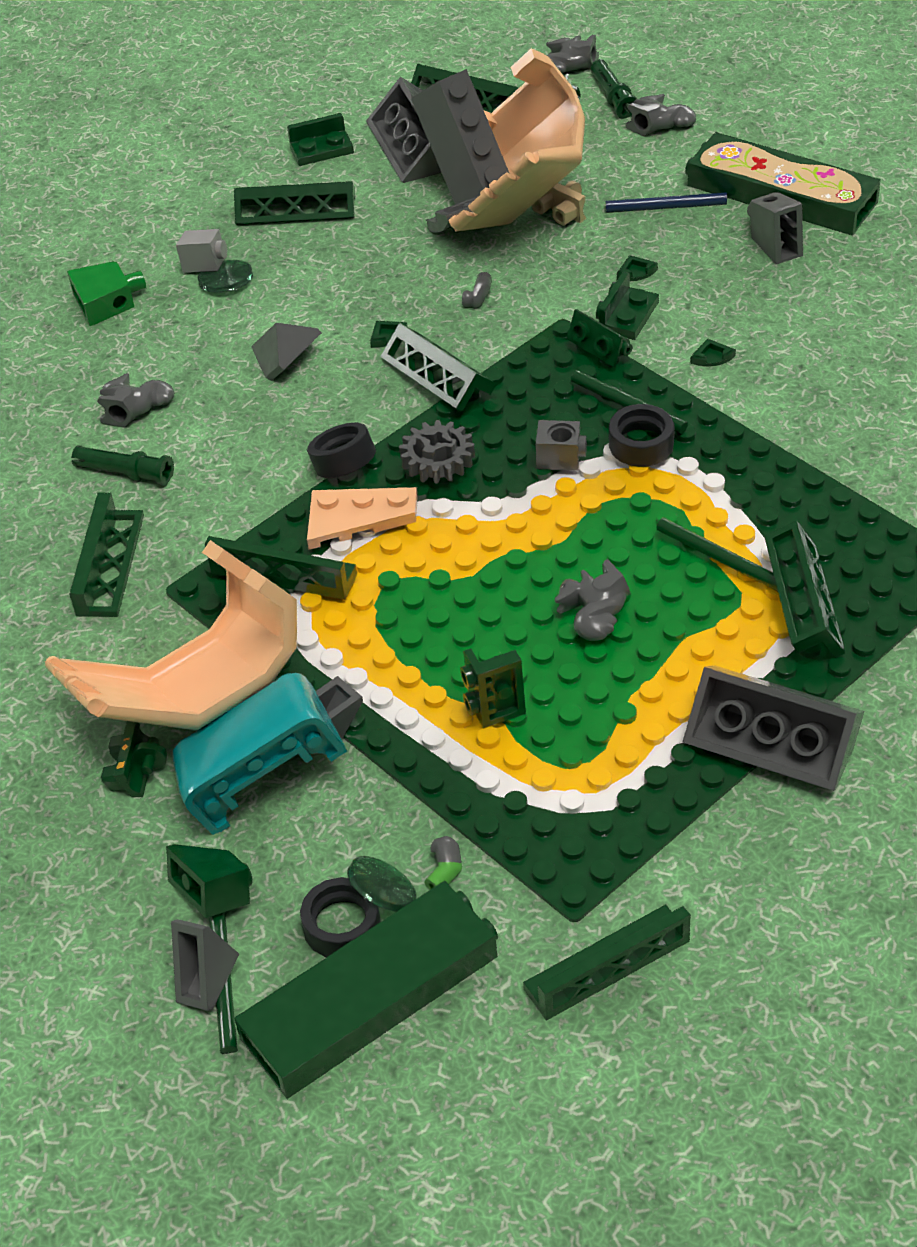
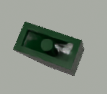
(209, 878)

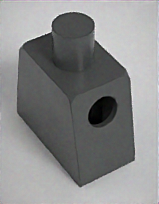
(777, 226)

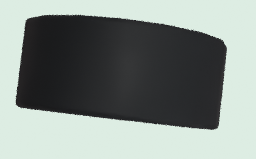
(341, 450)
(641, 452)
(324, 895)

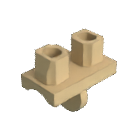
(564, 201)

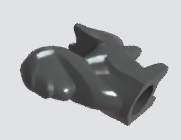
(573, 53)
(651, 115)
(127, 402)
(600, 600)

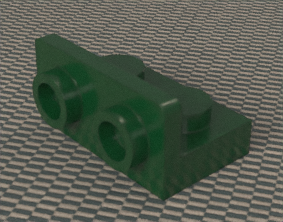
(319, 139)
(626, 308)
(493, 687)

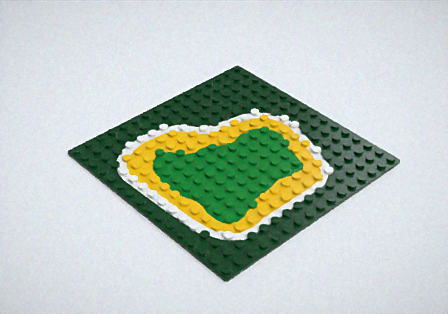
(599, 759)

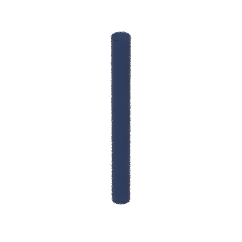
(666, 202)

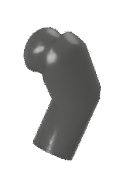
(477, 296)

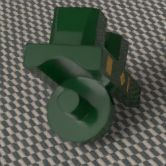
(135, 759)

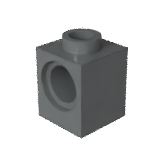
(559, 445)

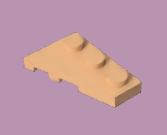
(355, 510)

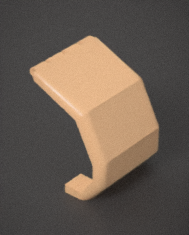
(539, 139)
(206, 674)

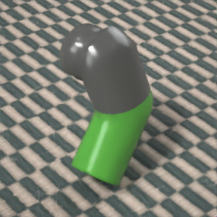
(448, 860)

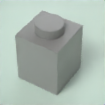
(201, 250)

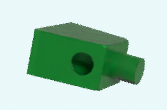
(104, 290)

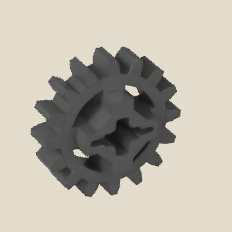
(437, 451)

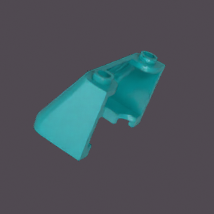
(250, 743)

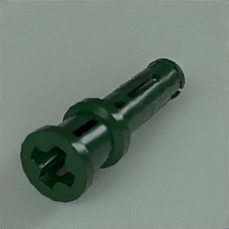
(617, 93)
(136, 466)

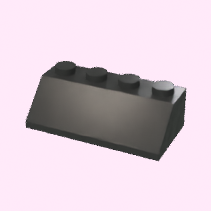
(402, 134)
(460, 136)
(773, 726)

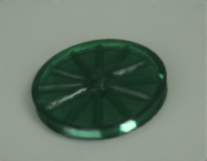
(229, 277)
(381, 883)

